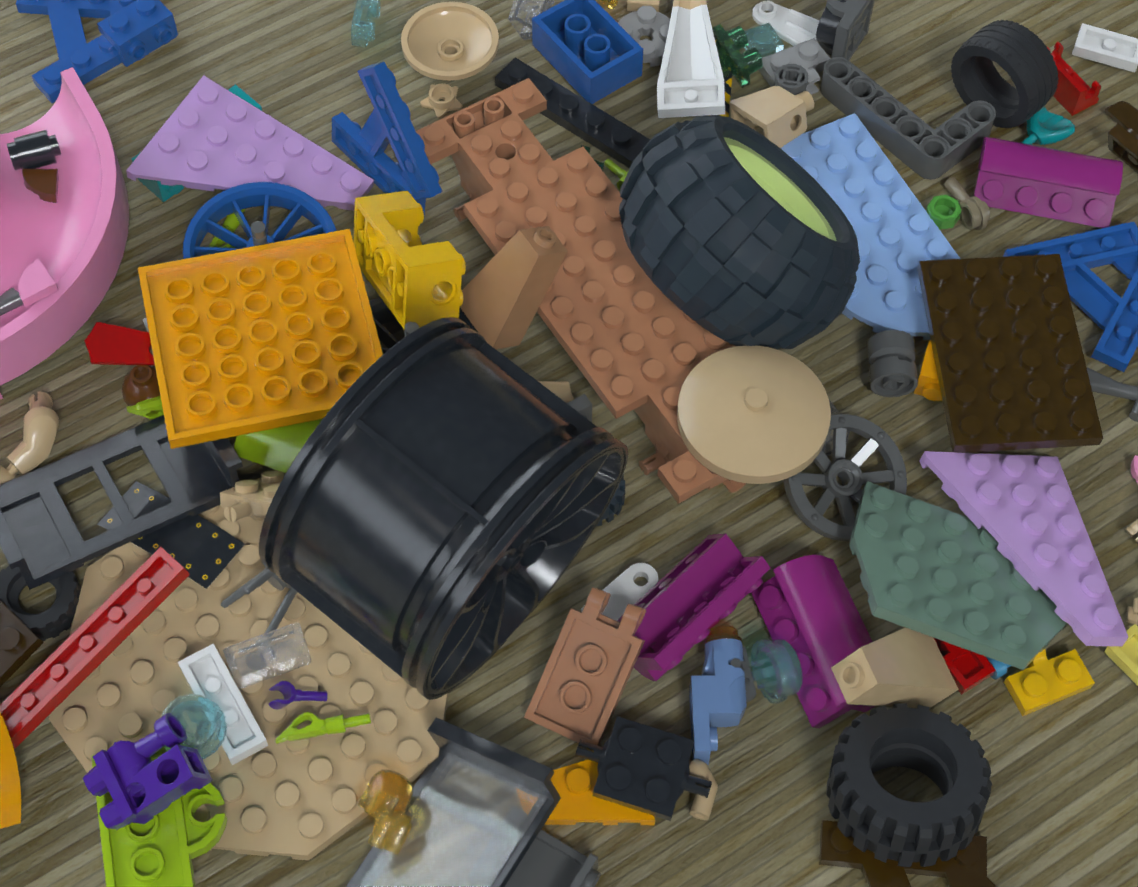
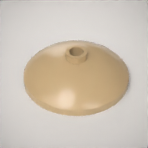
(450, 41)

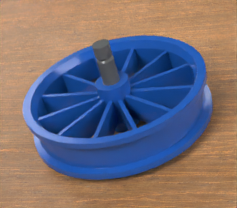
(249, 196)

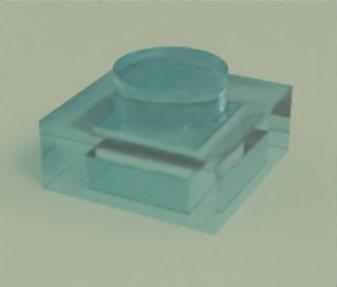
(764, 40)

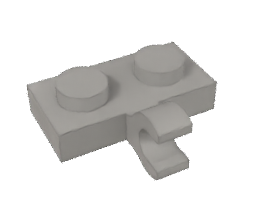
(806, 54)

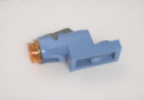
(722, 690)

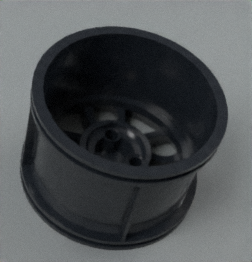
(439, 504)

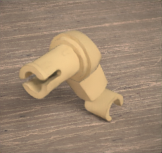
(38, 438)

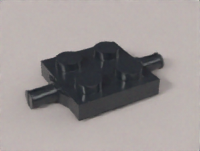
(643, 768)

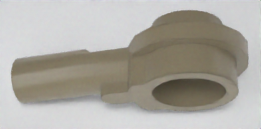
(974, 211)

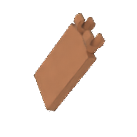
(587, 671)

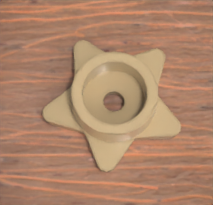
(445, 92)

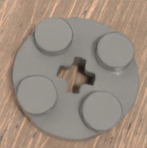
(648, 23)

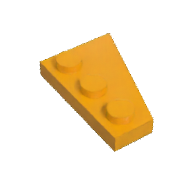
(576, 787)

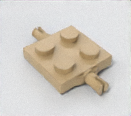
(250, 496)

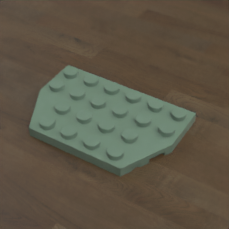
(947, 579)

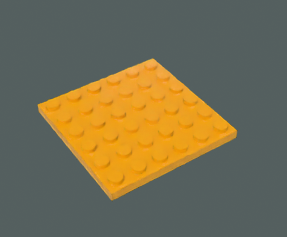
(257, 335)

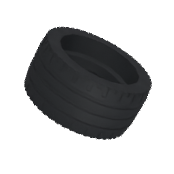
(1023, 59)

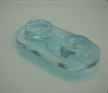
(362, 24)

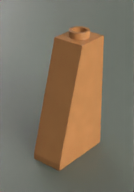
(512, 286)

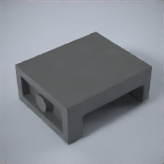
(554, 865)

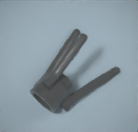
(256, 582)

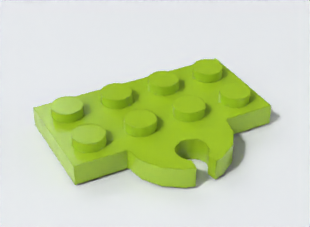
(164, 846)

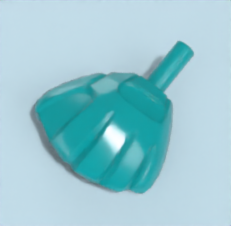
(1048, 128)

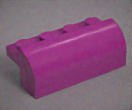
(1048, 182)
(692, 601)
(820, 621)

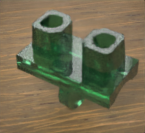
(731, 60)

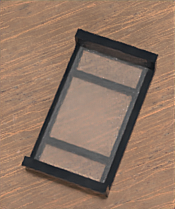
(468, 817)

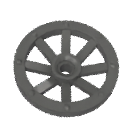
(849, 473)

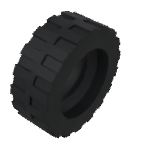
(57, 617)

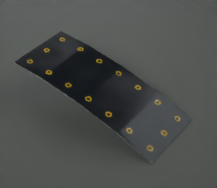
(191, 541)

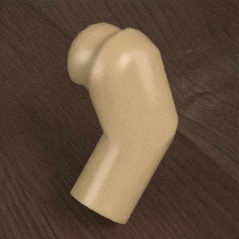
(702, 806)

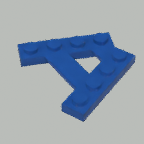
(71, 44)
(386, 125)
(1094, 297)

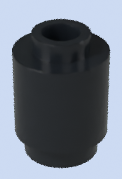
(34, 150)

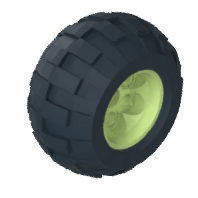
(738, 234)

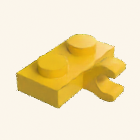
(1048, 681)

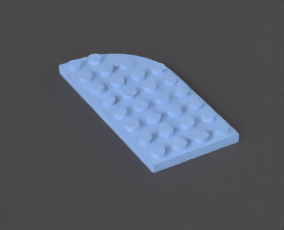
(886, 218)

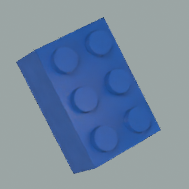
(587, 48)

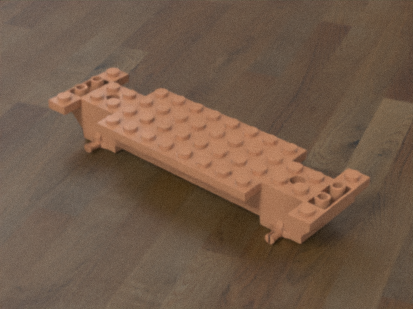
(601, 302)

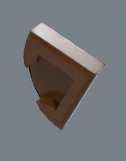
(42, 182)

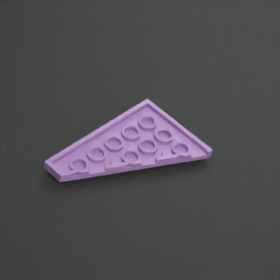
(227, 142)
(1039, 529)

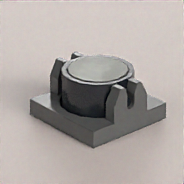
(844, 26)

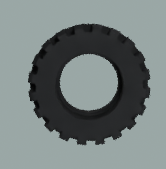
(896, 826)

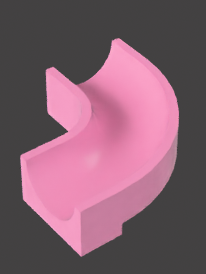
(75, 238)

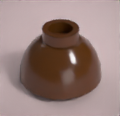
(140, 384)

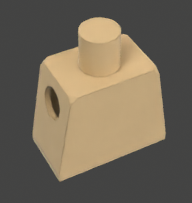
(774, 113)

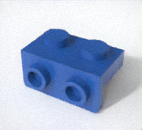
(139, 29)

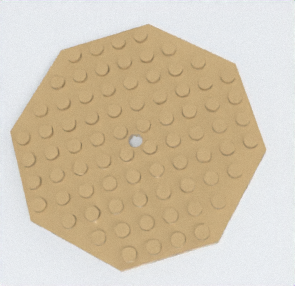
(291, 793)

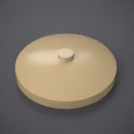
(753, 414)

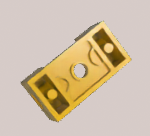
(411, 278)

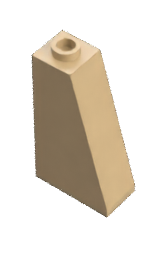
(895, 671)

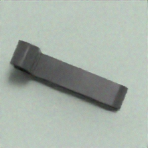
(898, 129)

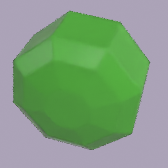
(944, 211)

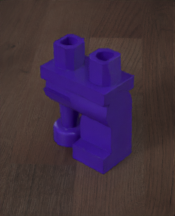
(142, 785)

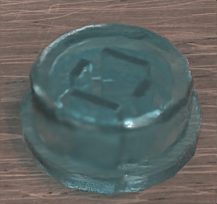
(776, 669)
(202, 722)

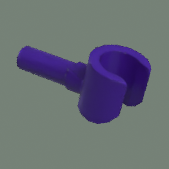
(291, 694)

